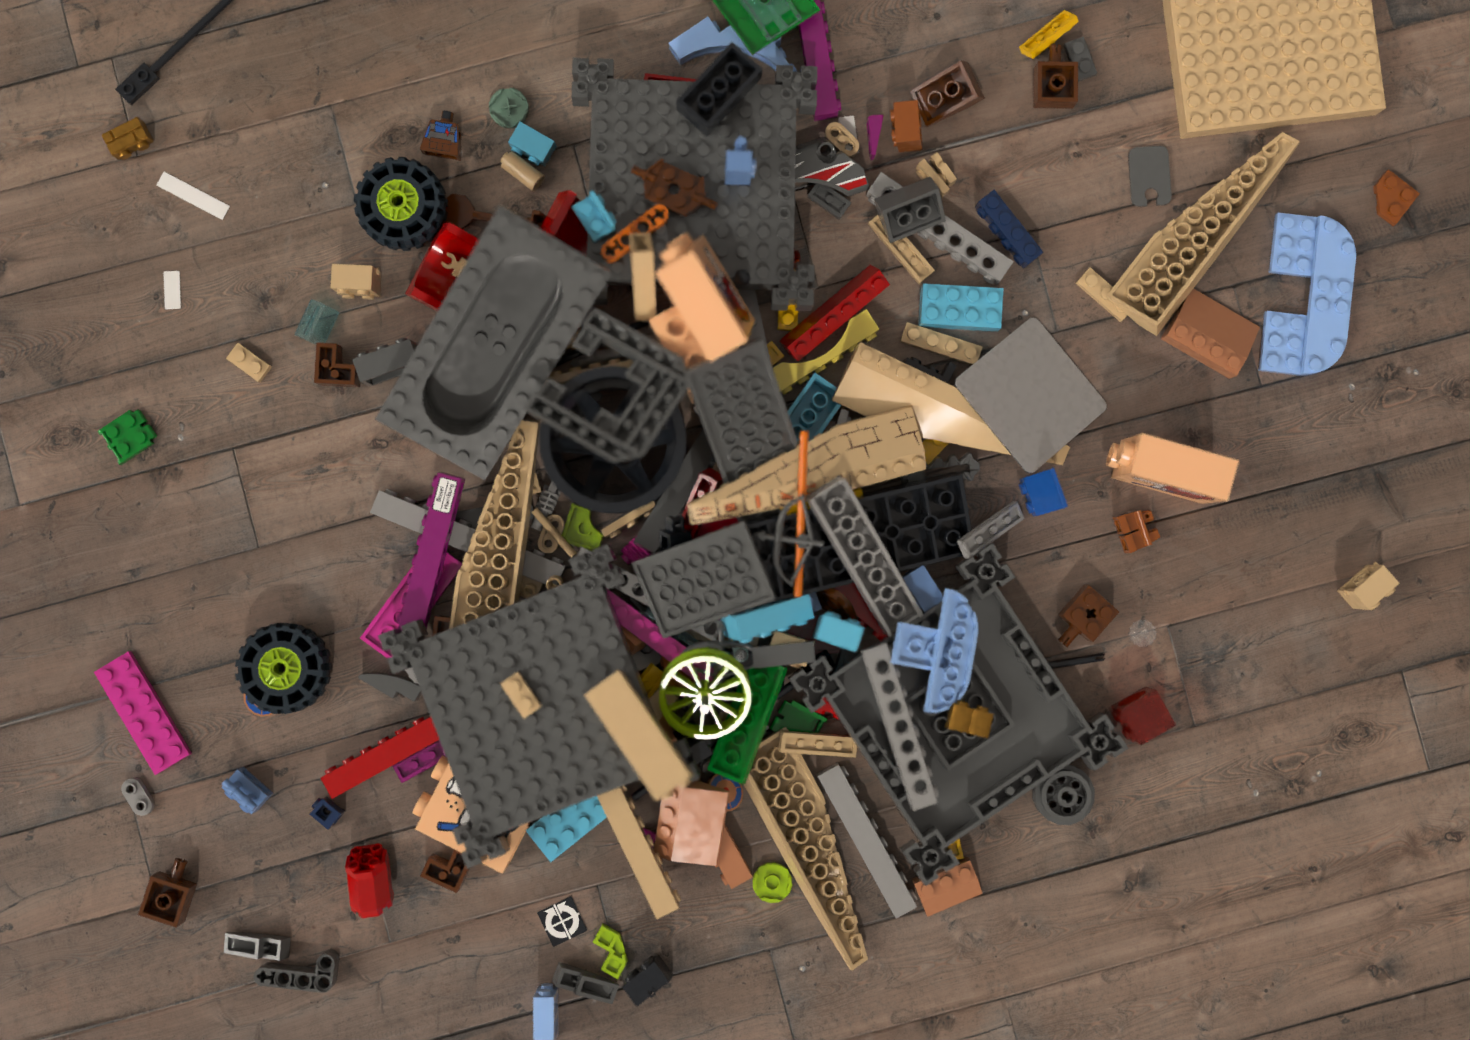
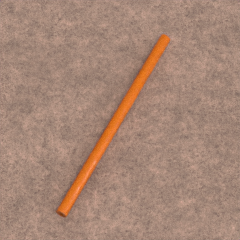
(802, 482)

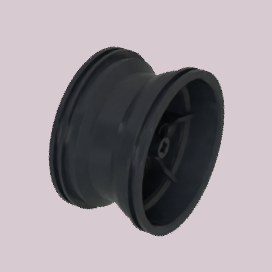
(552, 445)

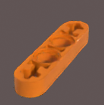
(632, 228)

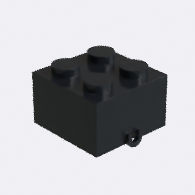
(648, 980)

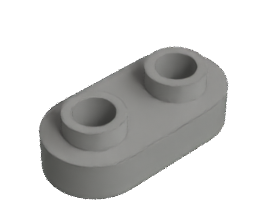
(139, 795)

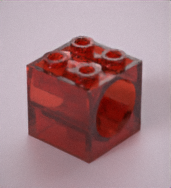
(1142, 715)

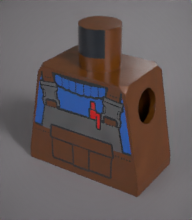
(442, 138)

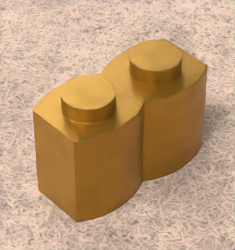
(969, 720)

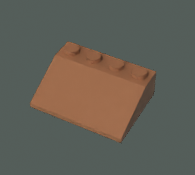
(1211, 334)
(692, 824)

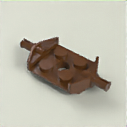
(663, 175)

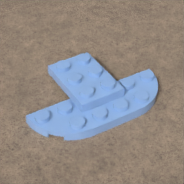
(943, 650)

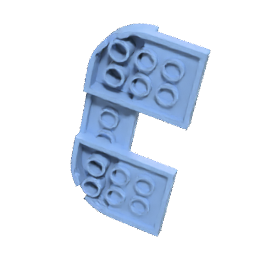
(1327, 255)

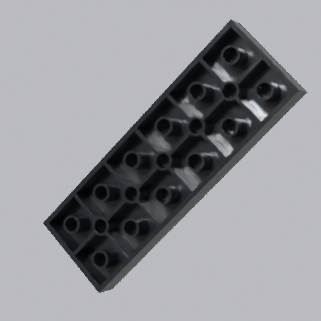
(913, 520)

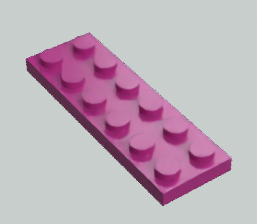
(387, 617)
(142, 712)

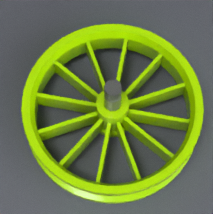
(704, 693)

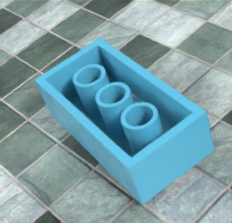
(960, 307)
(813, 408)
(767, 618)
(836, 632)
(565, 827)

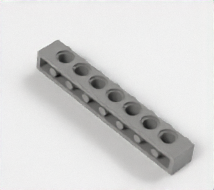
(1000, 263)
(917, 798)

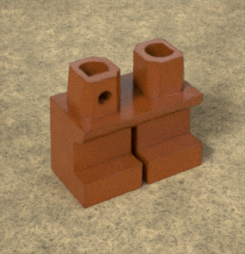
(1141, 536)

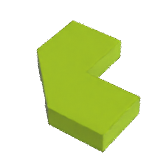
(612, 941)

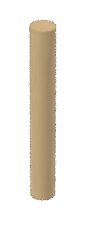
(553, 532)

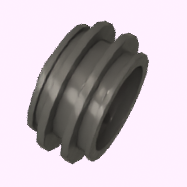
(1078, 810)

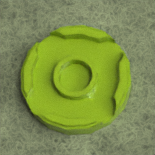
(772, 882)

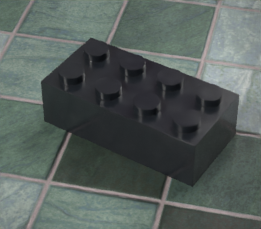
(719, 89)

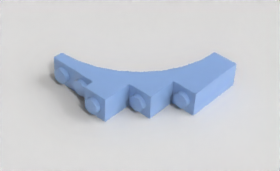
(706, 39)

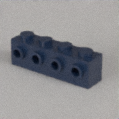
(1008, 229)

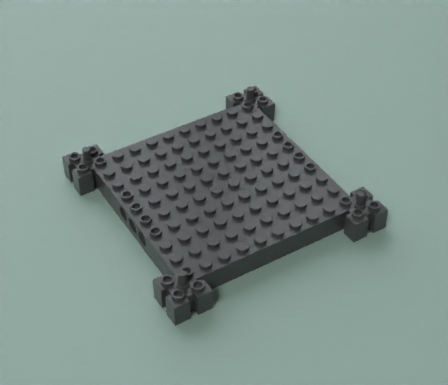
(751, 223)
(1029, 739)
(560, 753)

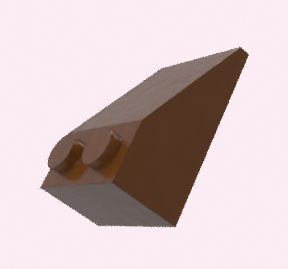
(947, 93)

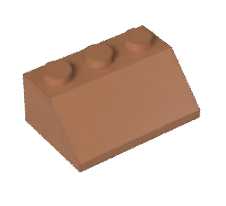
(949, 889)

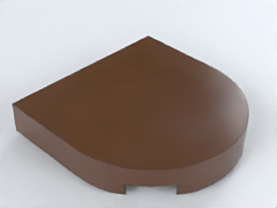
(837, 603)

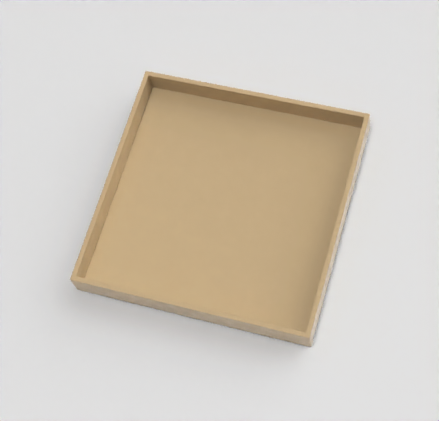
(1271, 63)

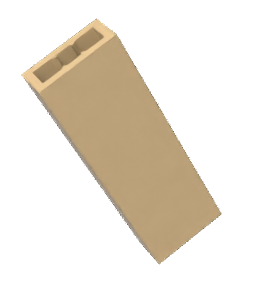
(639, 736)

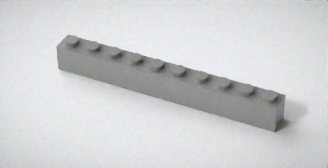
(410, 515)

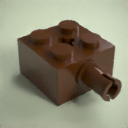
(1062, 74)
(1075, 615)
(168, 896)

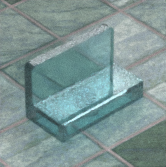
(316, 322)

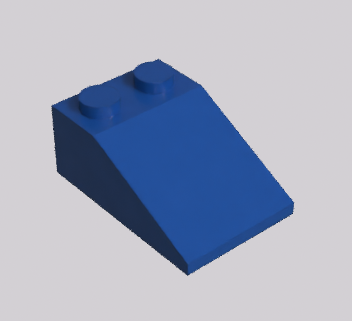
(1042, 492)

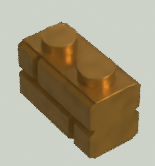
(128, 138)

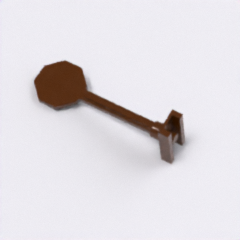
(462, 213)

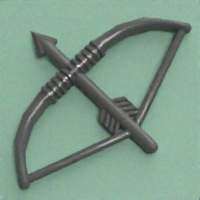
(801, 541)
(720, 644)

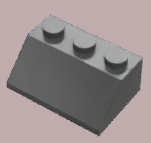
(910, 209)

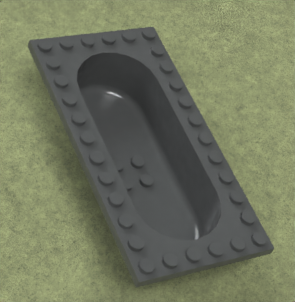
(493, 342)

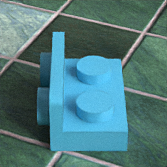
(595, 217)

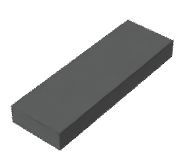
(783, 654)

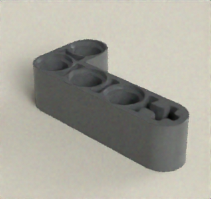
(295, 974)

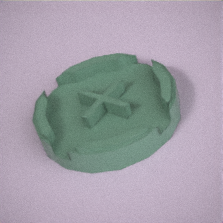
(508, 107)

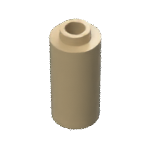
(522, 170)

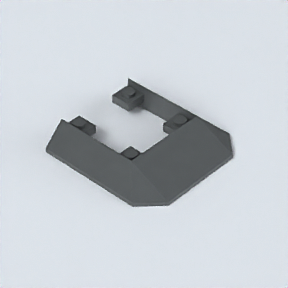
(653, 368)

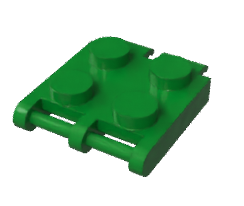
(128, 435)
(797, 718)

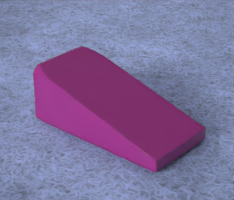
(874, 125)

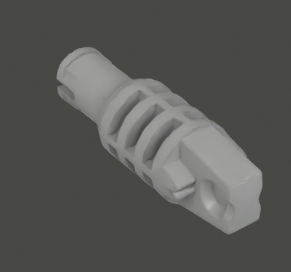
(546, 503)

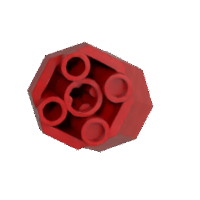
(369, 880)

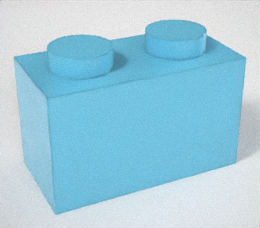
(532, 144)

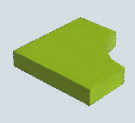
(580, 529)

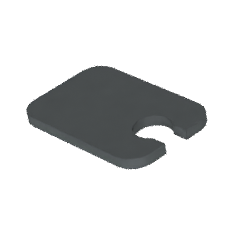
(1149, 170)

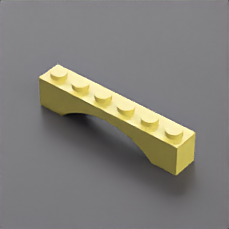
(859, 328)

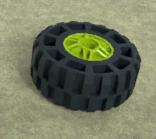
(380, 200)
(262, 671)

